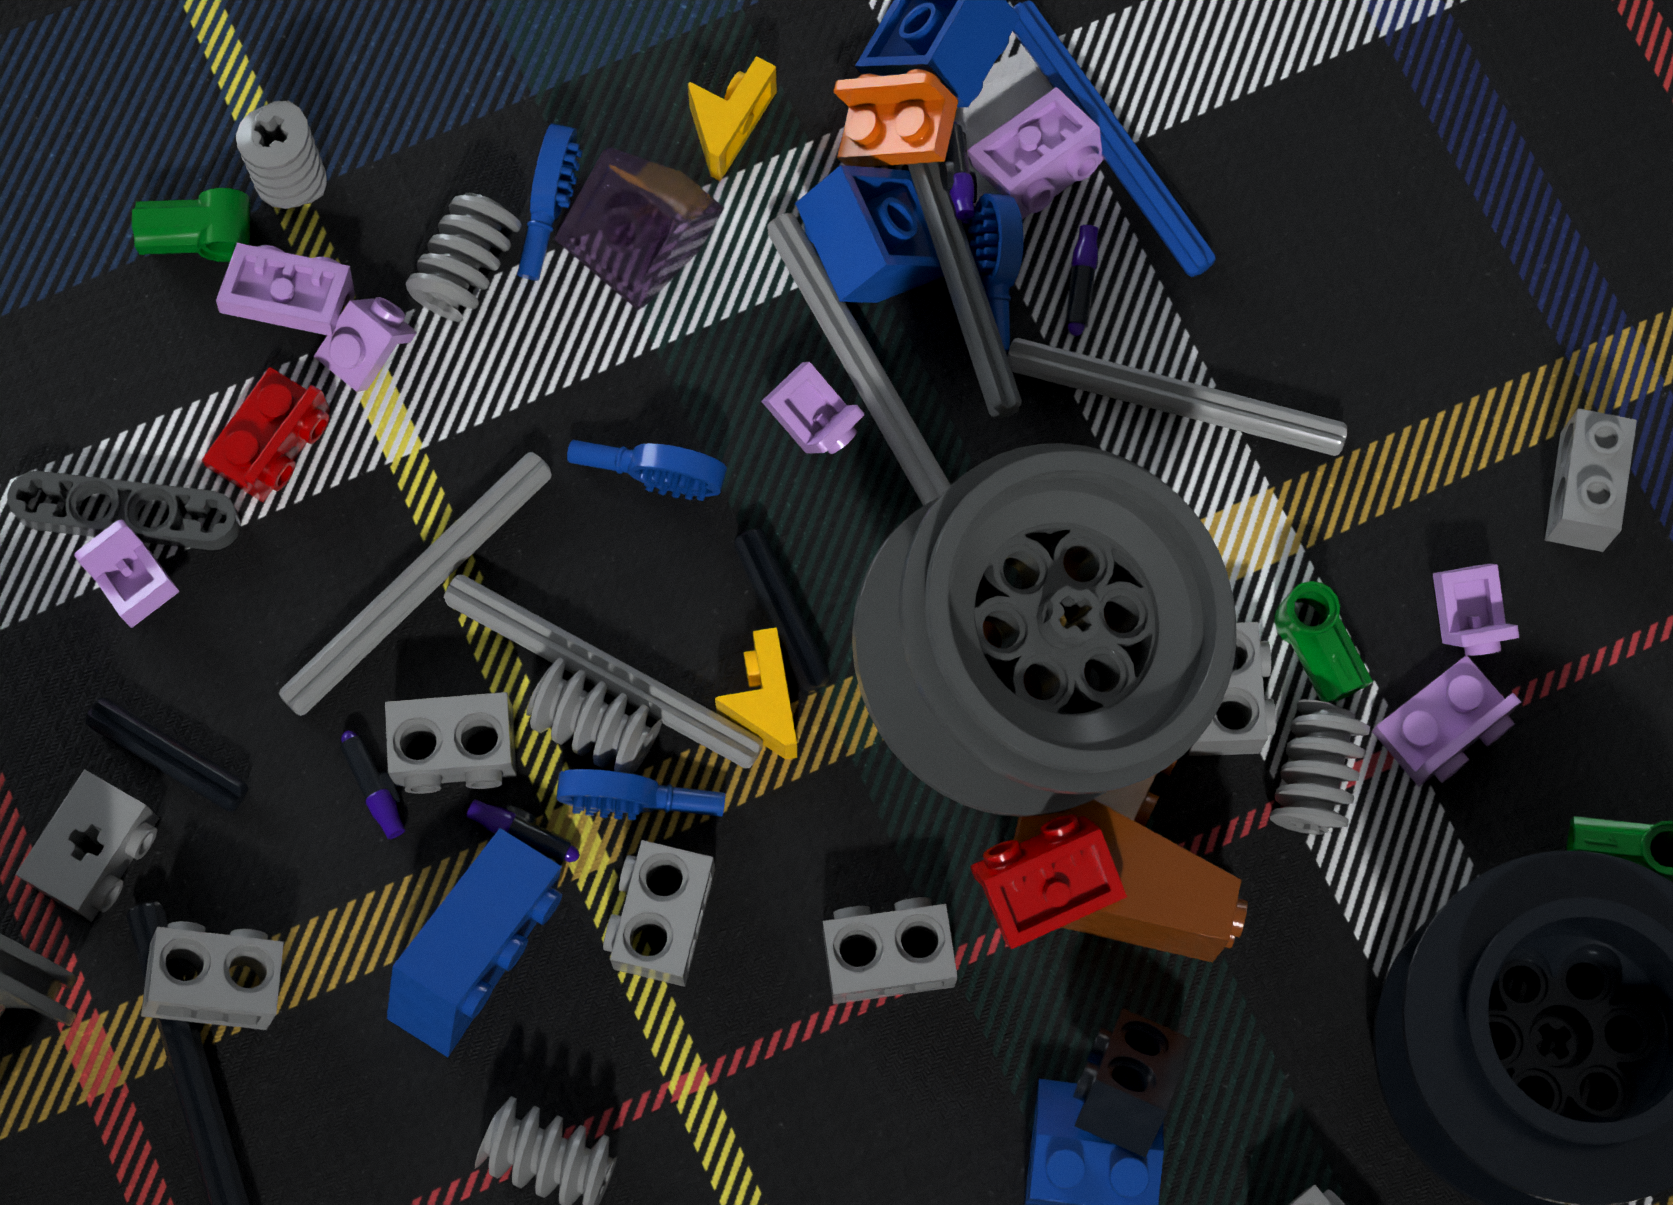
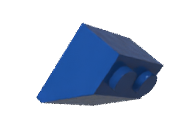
(943, 37)
(870, 233)
(1080, 1167)

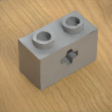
(97, 815)

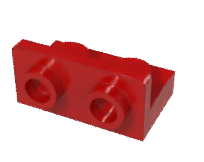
(268, 434)
(1048, 879)

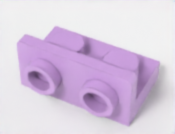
(1039, 152)
(285, 288)
(1444, 721)

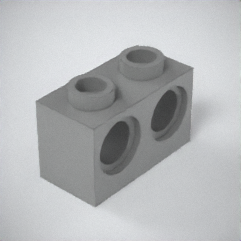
(1591, 480)
(1245, 695)
(452, 725)
(675, 915)
(892, 969)
(213, 993)

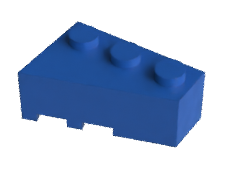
(472, 941)

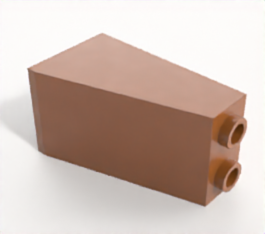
(1172, 895)

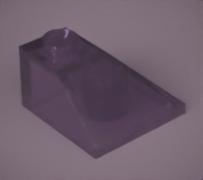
(637, 224)

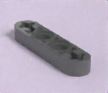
(126, 502)

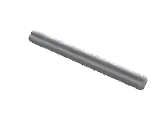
(858, 358)
(1177, 397)
(415, 584)
(553, 642)

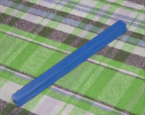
(1117, 146)

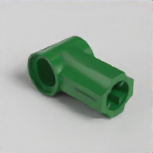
(194, 226)
(1325, 648)
(1621, 840)

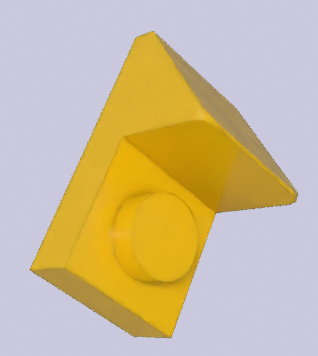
(728, 122)
(764, 710)

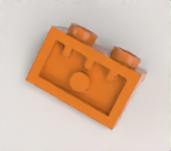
(895, 119)

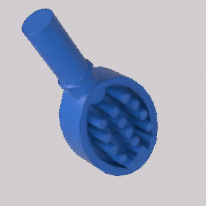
(549, 194)
(998, 252)
(656, 466)
(631, 794)

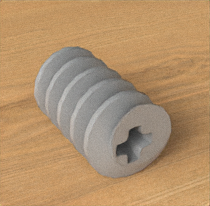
(281, 155)
(459, 254)
(591, 720)
(1318, 768)
(546, 1155)

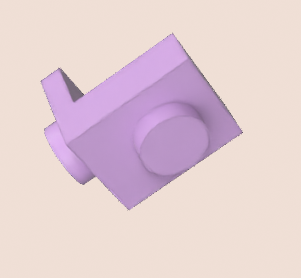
(364, 340)
(813, 411)
(126, 572)
(1472, 609)

